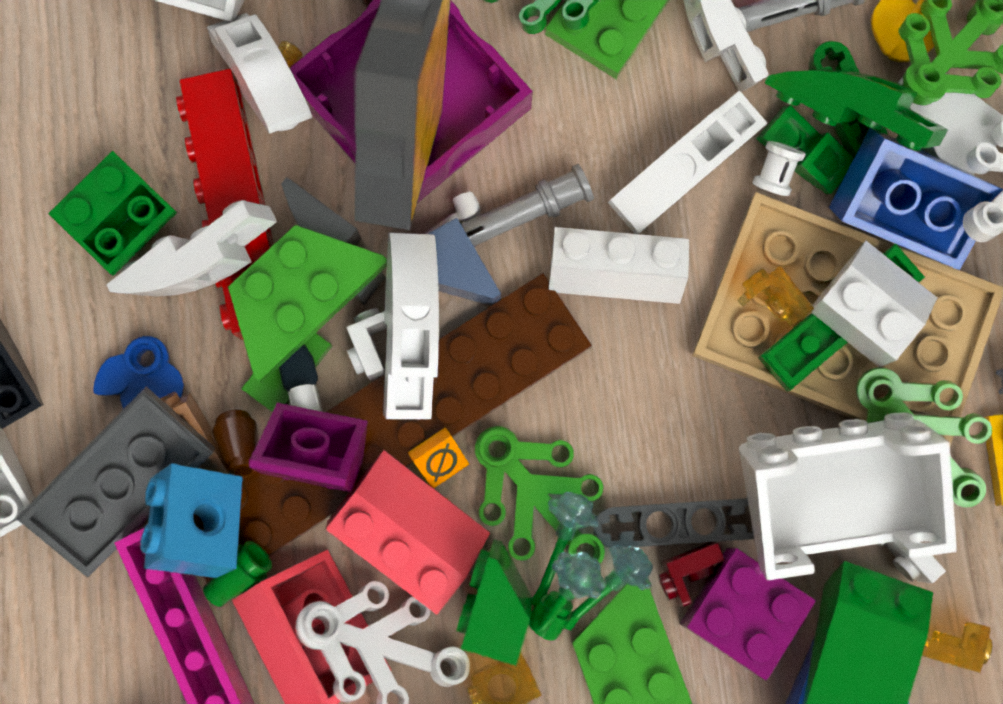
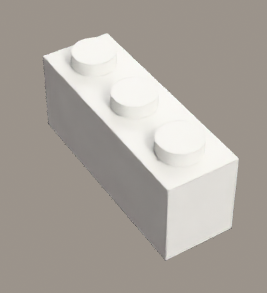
(619, 265)

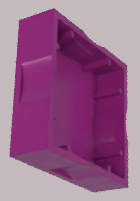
(478, 101)

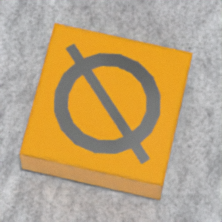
(438, 458)

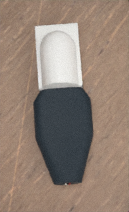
(300, 380)

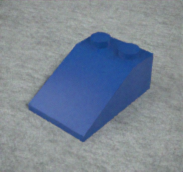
(910, 198)

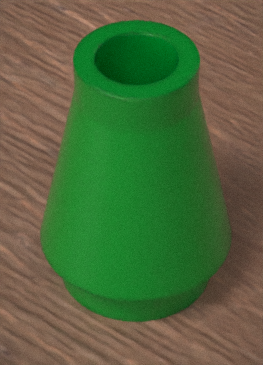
(250, 570)

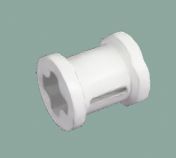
(778, 168)

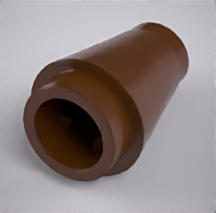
(236, 439)

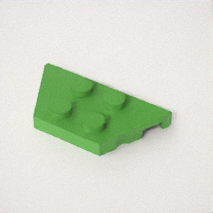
(296, 292)
(629, 653)

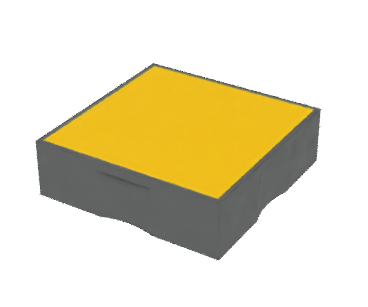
(398, 107)

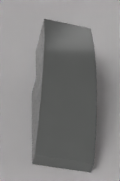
(319, 218)

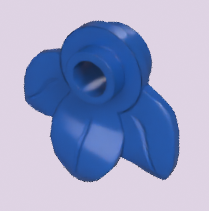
(128, 377)

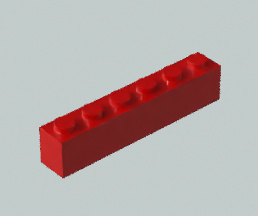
(224, 161)

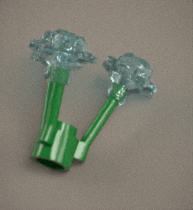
(579, 573)

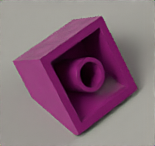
(311, 447)

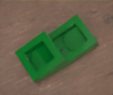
(825, 157)

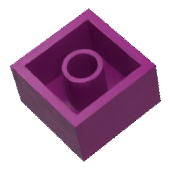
(747, 614)

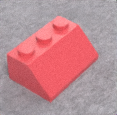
(408, 532)
(271, 616)

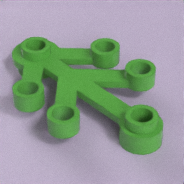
(931, 78)
(943, 425)
(531, 488)

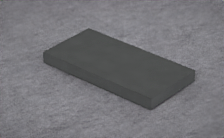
(105, 485)

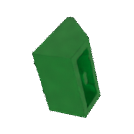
(112, 213)
(500, 612)

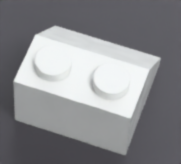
(875, 305)

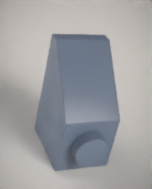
(460, 266)

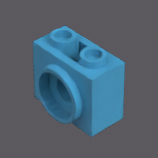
(171, 535)

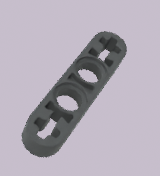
(681, 527)

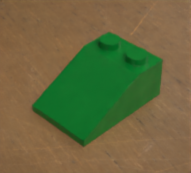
(867, 639)

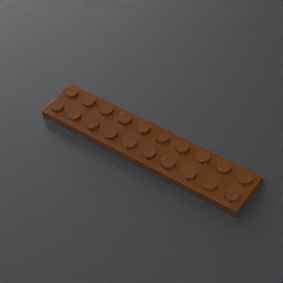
(478, 372)

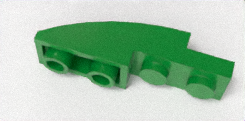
(842, 94)

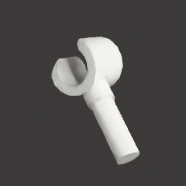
(466, 209)

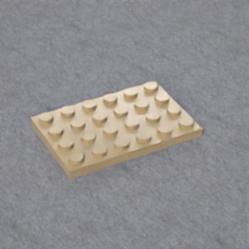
(812, 256)

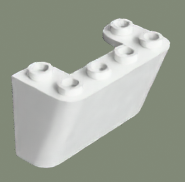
(848, 491)

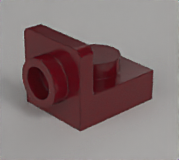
(695, 563)

